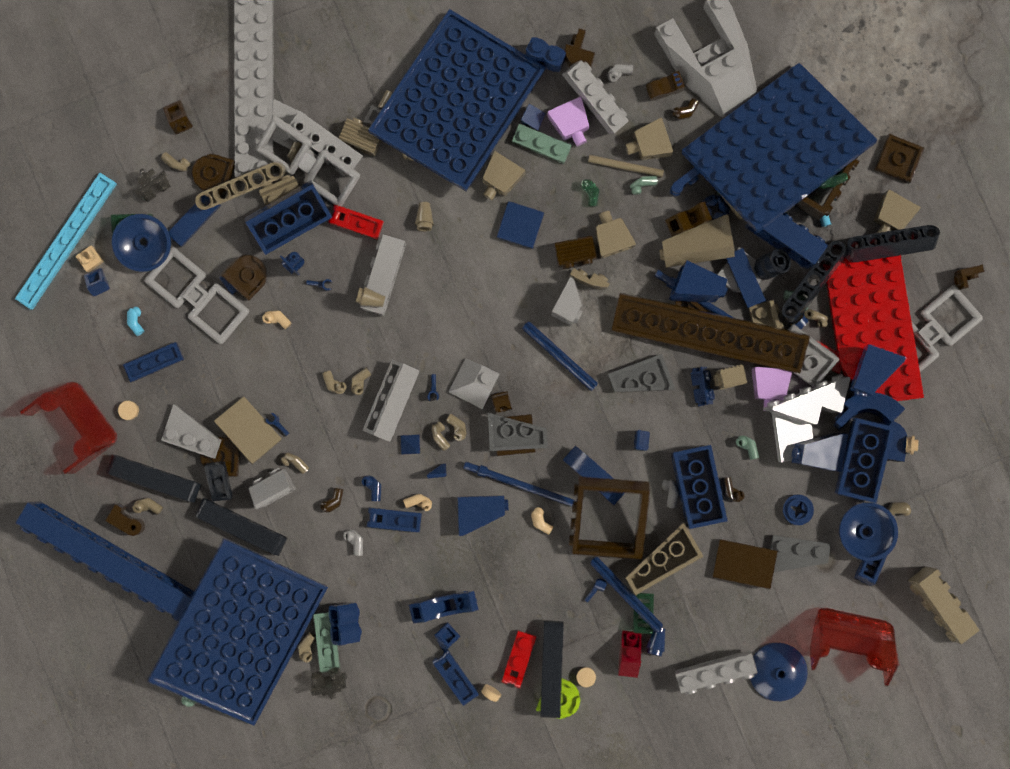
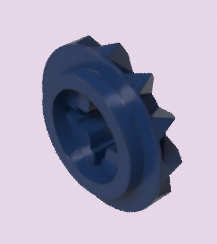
(723, 207)
(806, 506)

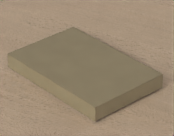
(247, 430)

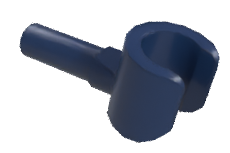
(319, 284)
(433, 387)
(276, 422)
(600, 585)

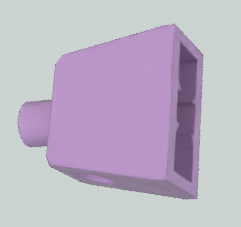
(570, 120)
(770, 383)

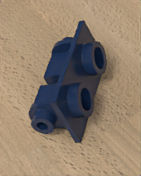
(293, 262)
(705, 392)

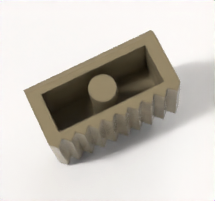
(358, 137)
(729, 377)

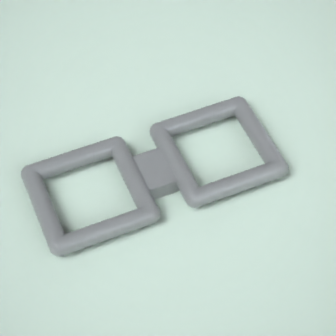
(308, 160)
(198, 296)
(933, 331)

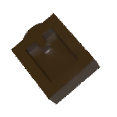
(177, 117)
(962, 276)

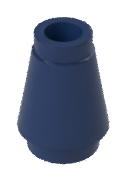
(656, 643)

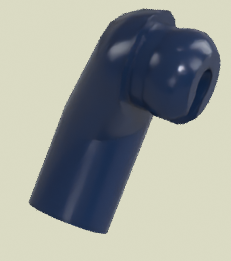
(374, 485)

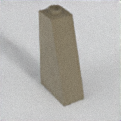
(699, 244)

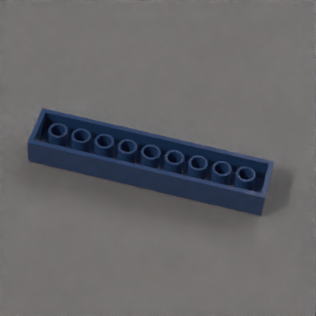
(105, 558)

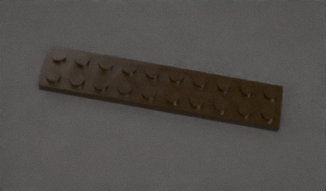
(710, 332)

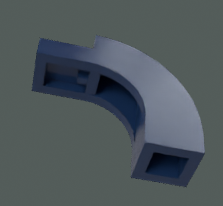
(878, 404)
(587, 467)
(443, 606)

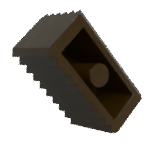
(575, 252)

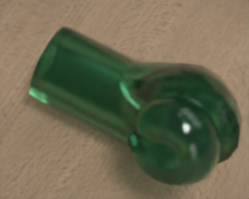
(835, 180)
(592, 190)

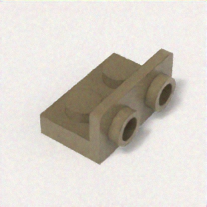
(271, 192)
(766, 314)

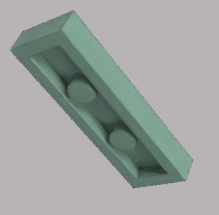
(541, 143)
(327, 652)

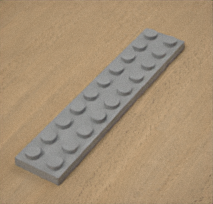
(253, 82)

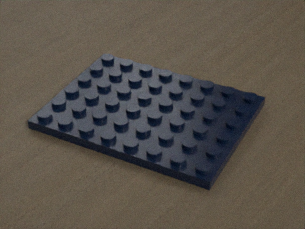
(457, 100)
(778, 147)
(237, 632)

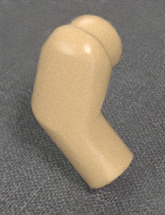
(276, 317)
(538, 520)

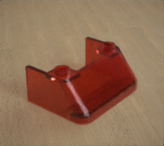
(84, 415)
(855, 635)

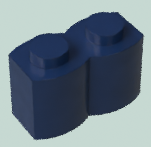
(548, 55)
(344, 623)

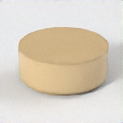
(128, 410)
(586, 677)
(491, 693)

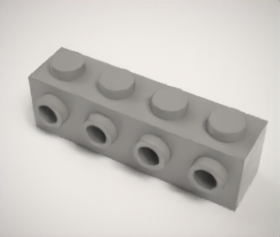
(595, 97)
(325, 140)
(384, 270)
(391, 400)
(715, 672)

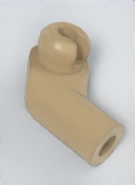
(419, 500)

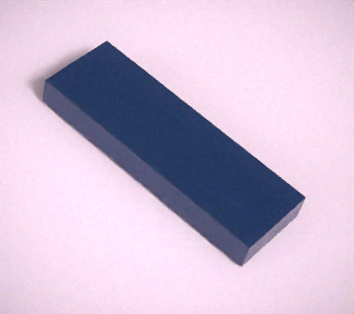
(192, 222)
(745, 279)
(153, 362)

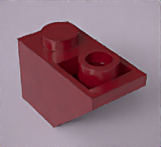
(629, 654)

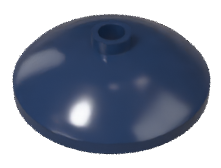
(131, 252)
(881, 531)
(776, 658)

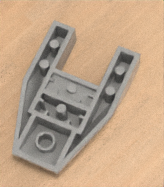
(719, 72)

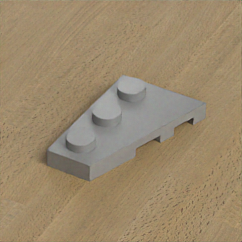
(189, 434)

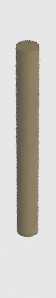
(625, 166)

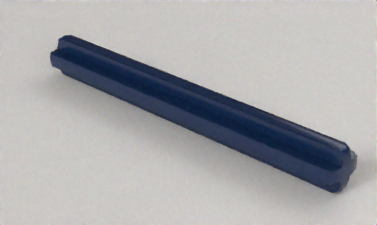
(560, 356)
(626, 594)

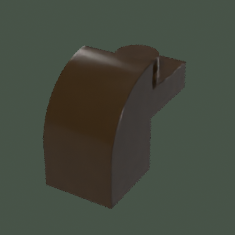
(576, 53)
(688, 219)

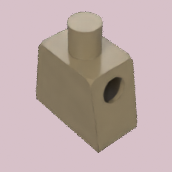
(651, 141)
(501, 176)
(894, 212)
(612, 236)

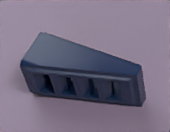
(870, 581)

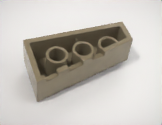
(670, 557)
(943, 605)

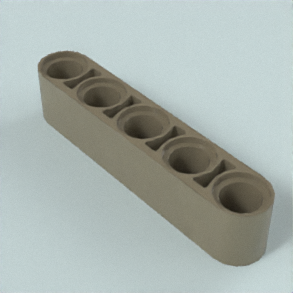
(233, 191)

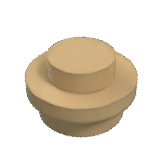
(911, 445)

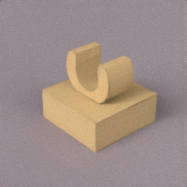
(89, 258)

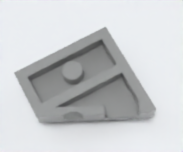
(287, 114)

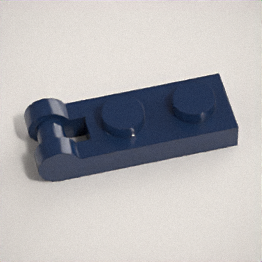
(689, 178)
(395, 520)
(456, 678)

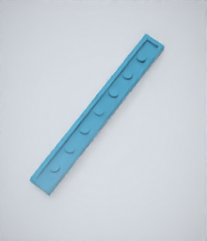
(65, 241)

